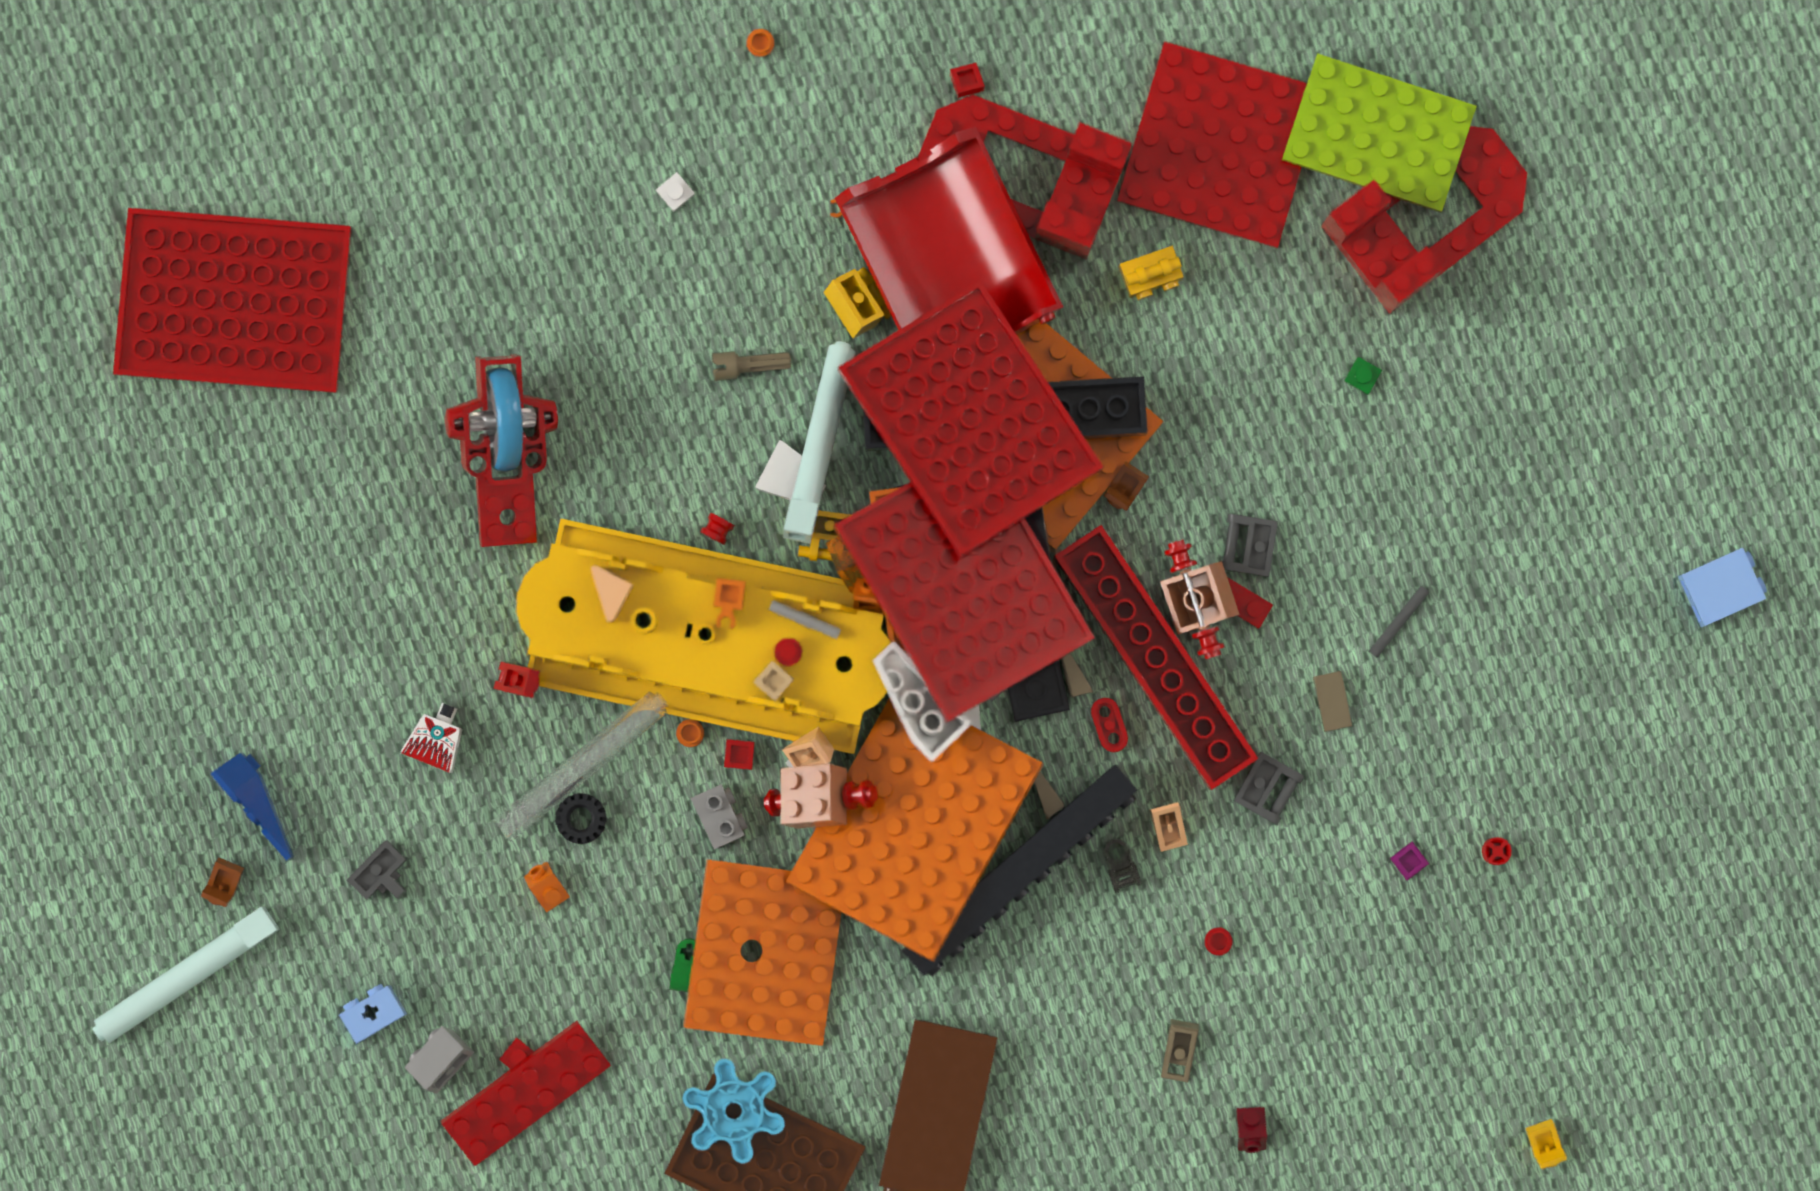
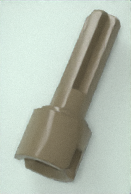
(745, 364)

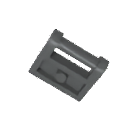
(1258, 545)
(1260, 784)

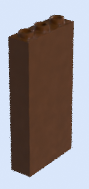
(937, 1109)

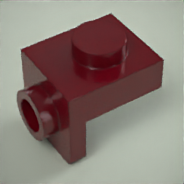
(1251, 1129)

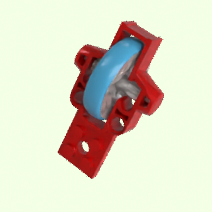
(503, 448)

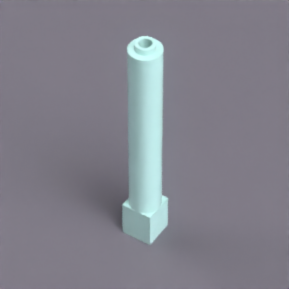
(818, 446)
(185, 975)

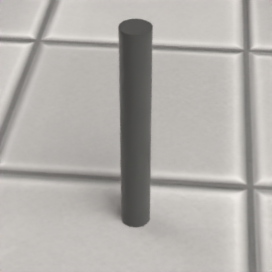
(1399, 621)

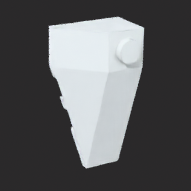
(916, 705)

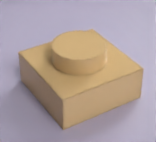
(773, 680)

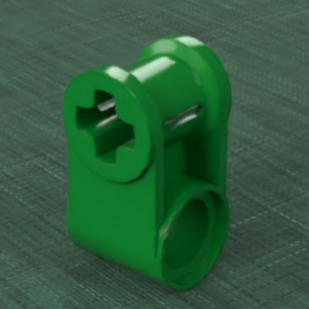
(682, 968)

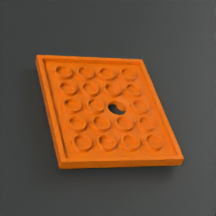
(789, 985)

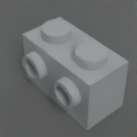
(718, 816)
(438, 1059)

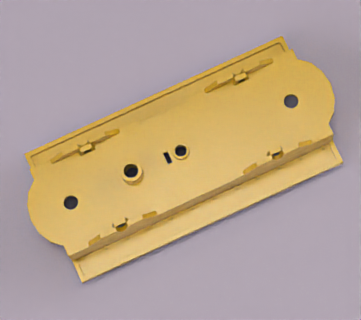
(699, 677)

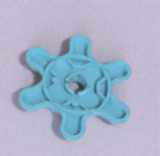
(713, 1108)

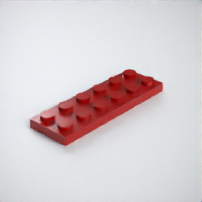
(525, 1093)

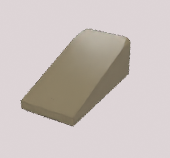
(1074, 677)
(1332, 701)
(1049, 799)
(1180, 1048)

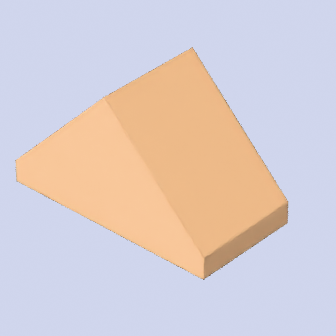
(612, 592)
(810, 749)
(1169, 826)

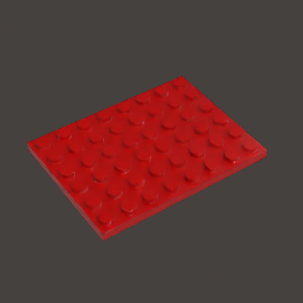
(232, 300)
(970, 418)
(968, 619)

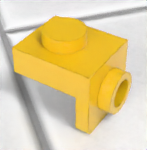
(1545, 1144)

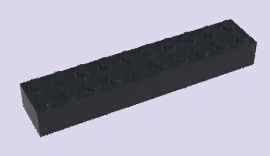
(1096, 406)
(1032, 862)

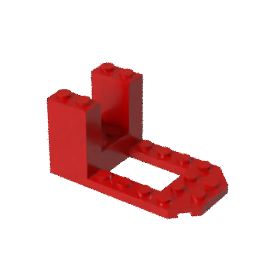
(1085, 183)
(1388, 258)

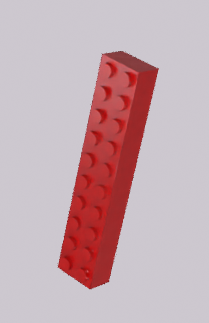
(1155, 657)

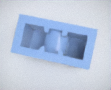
(389, 1011)

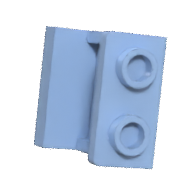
(1723, 587)

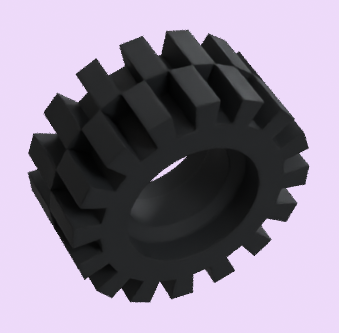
(568, 806)

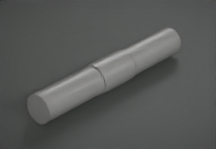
(805, 619)

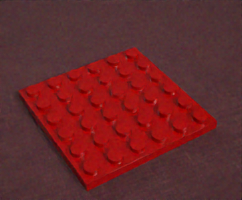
(1215, 146)

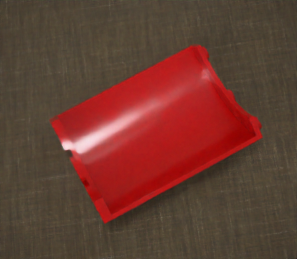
(944, 228)

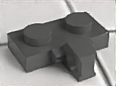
(379, 872)

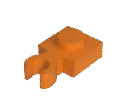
(729, 597)

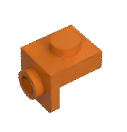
(864, 598)
(546, 886)

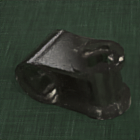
(1121, 867)

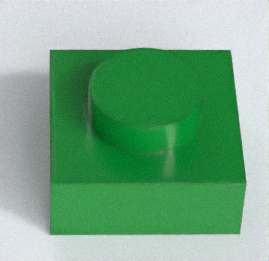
(1362, 375)

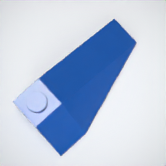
(246, 786)

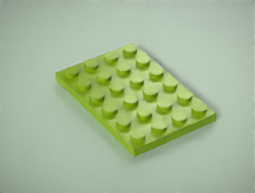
(1379, 129)

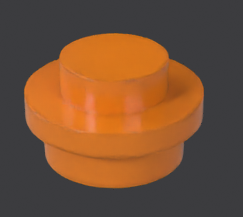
(760, 42)
(690, 733)

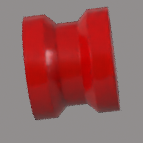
(717, 528)
(1500, 854)

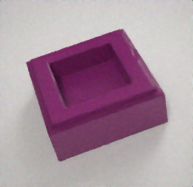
(1409, 860)

